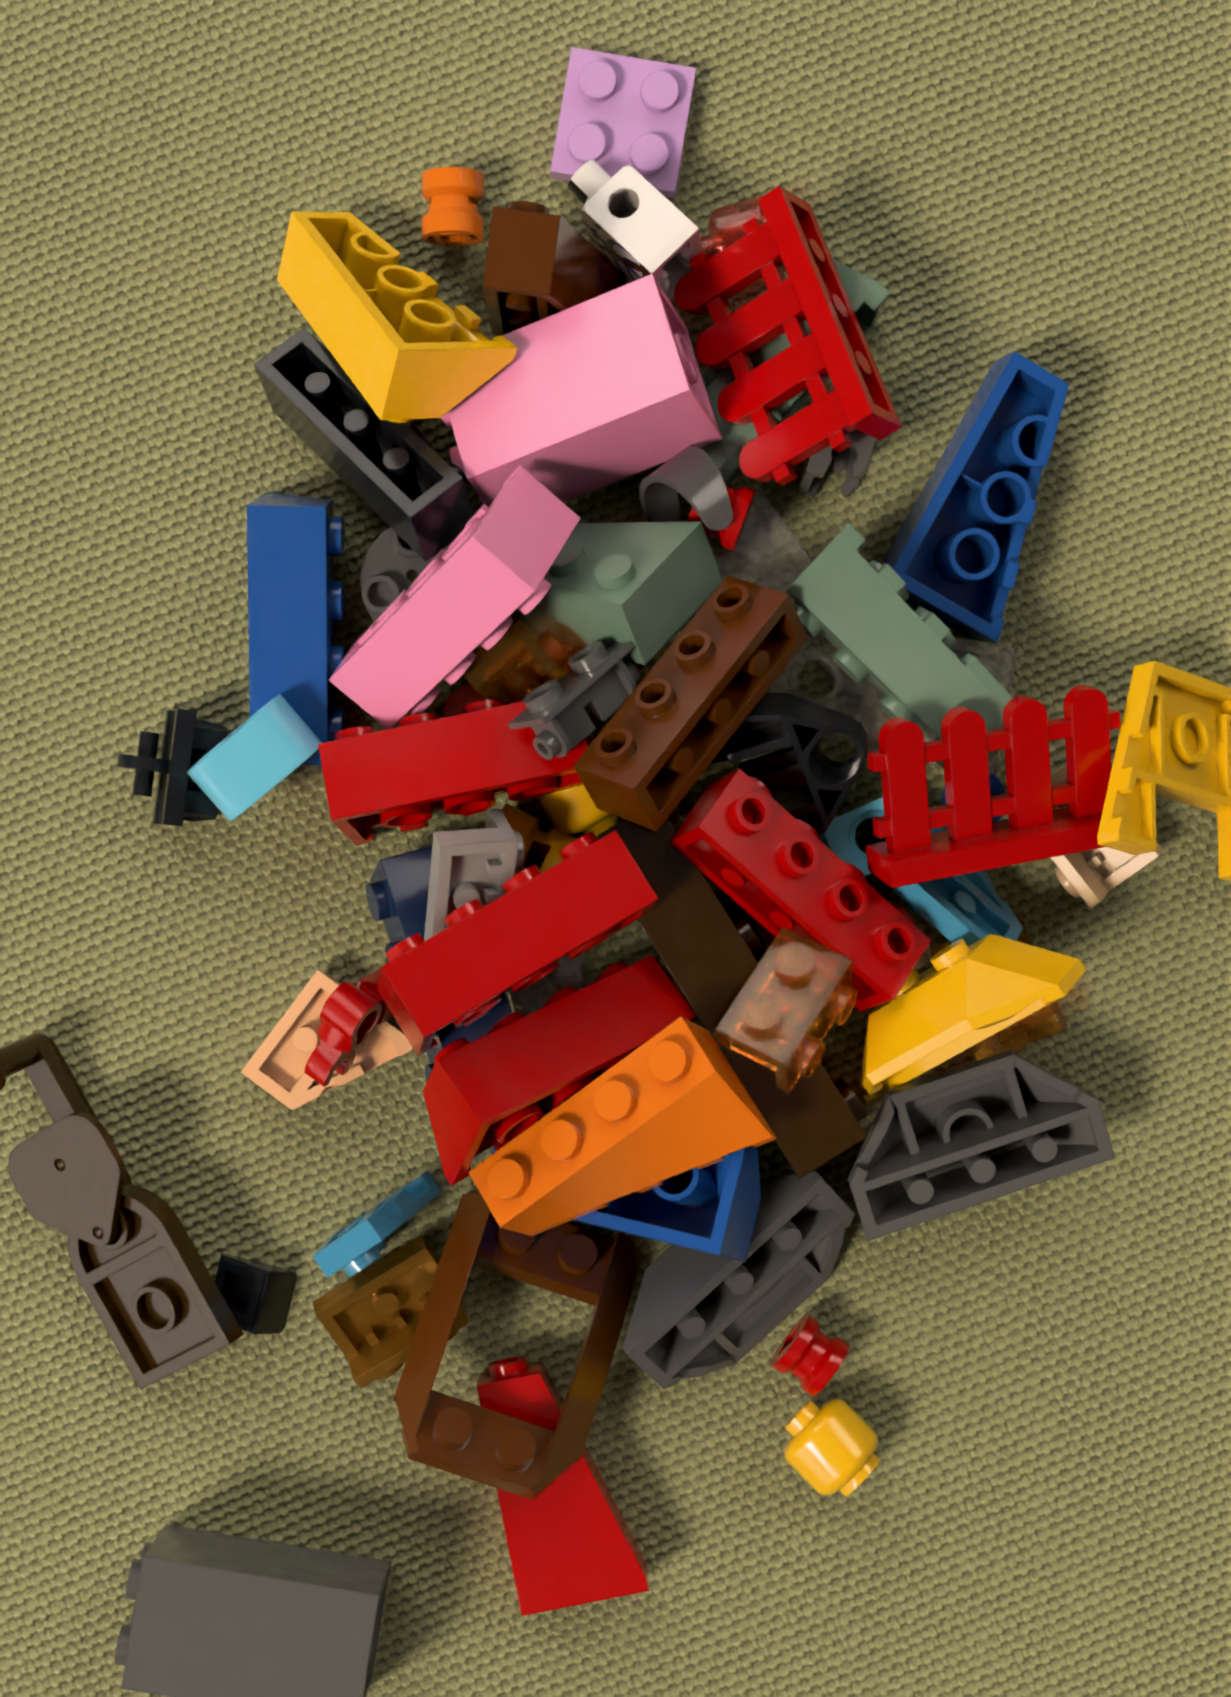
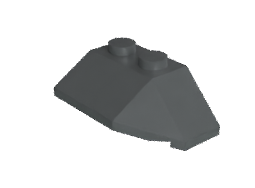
(972, 1141)
(711, 1310)

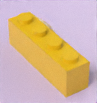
(384, 319)

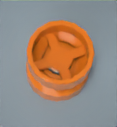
(452, 214)

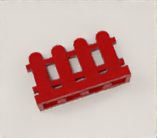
(832, 348)
(972, 838)

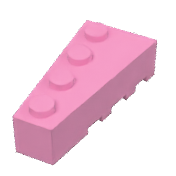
(458, 602)

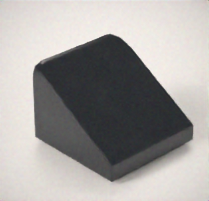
(256, 1293)

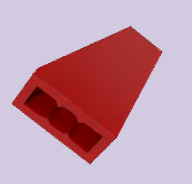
(570, 1538)

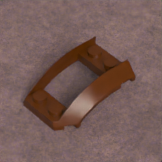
(483, 1441)

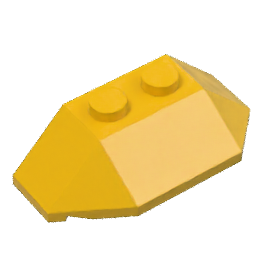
(957, 1005)

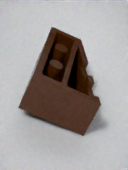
(539, 267)

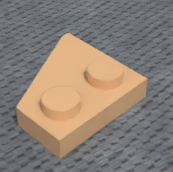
(282, 1057)

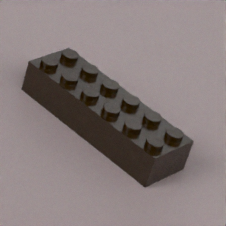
(711, 964)

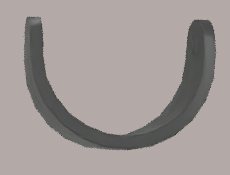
(697, 480)

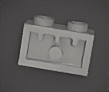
(471, 867)

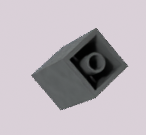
(250, 1618)

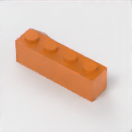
(624, 1133)

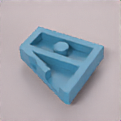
(961, 906)
(363, 1238)

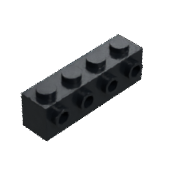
(377, 458)

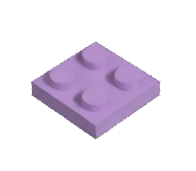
(622, 116)

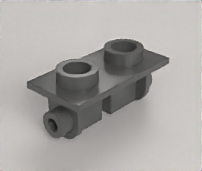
(556, 707)

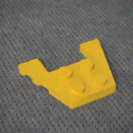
(1173, 747)

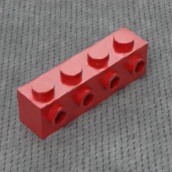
(797, 883)

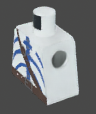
(635, 225)

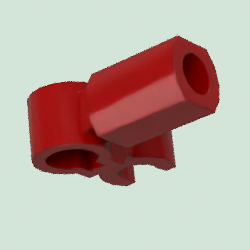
(344, 1026)

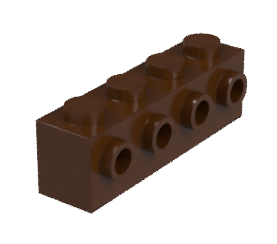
(691, 702)

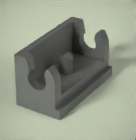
(852, 460)

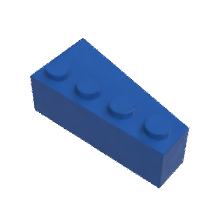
(975, 508)

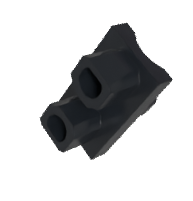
(182, 740)

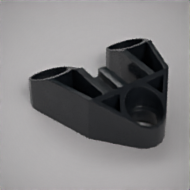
(790, 720)

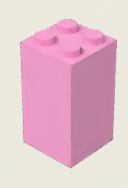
(587, 398)

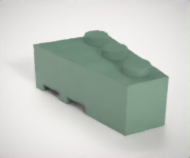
(626, 585)

